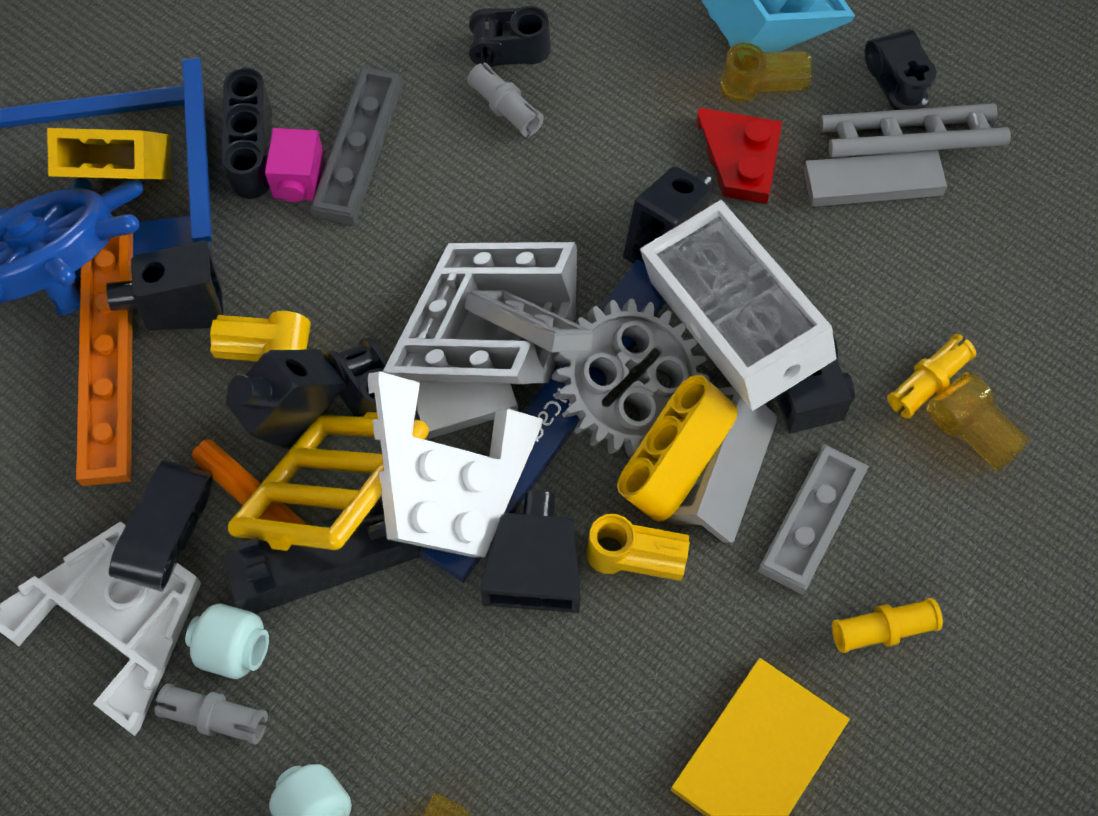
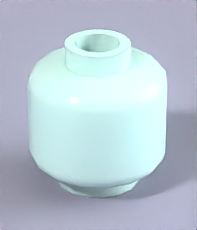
(227, 641)
(309, 792)

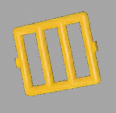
(303, 454)

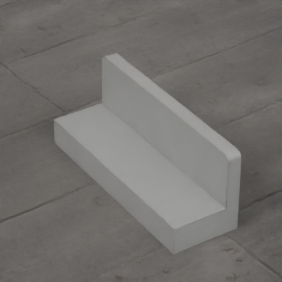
(727, 481)

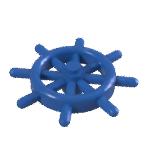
(57, 235)

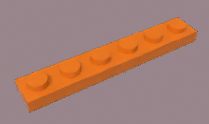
(105, 370)

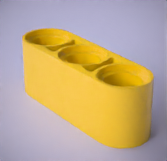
(677, 448)

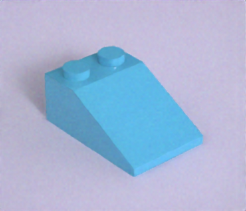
(777, 23)

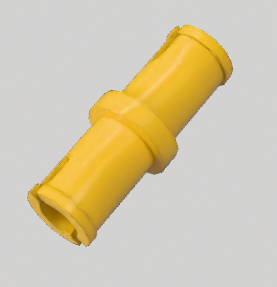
(931, 375)
(887, 625)

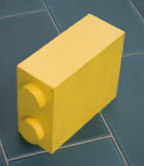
(109, 153)

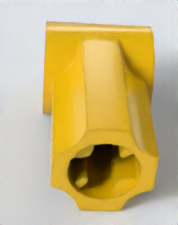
(252, 337)
(642, 551)

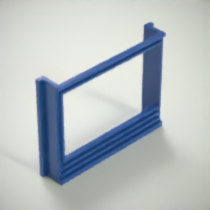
(158, 233)

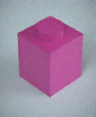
(294, 164)

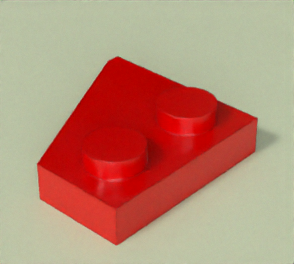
(741, 151)

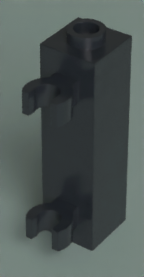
(273, 577)

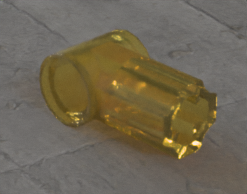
(753, 71)
(970, 411)

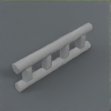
(931, 118)

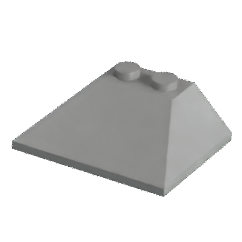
(459, 346)

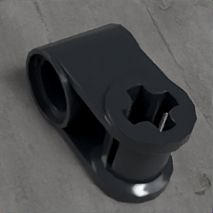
(513, 33)
(901, 69)
(355, 367)

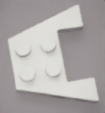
(439, 492)
(124, 614)

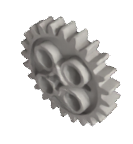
(616, 362)

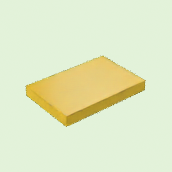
(761, 748)

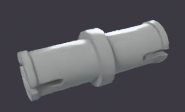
(505, 99)
(211, 713)

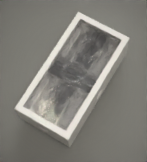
(739, 304)

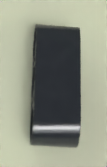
(246, 132)
(161, 525)

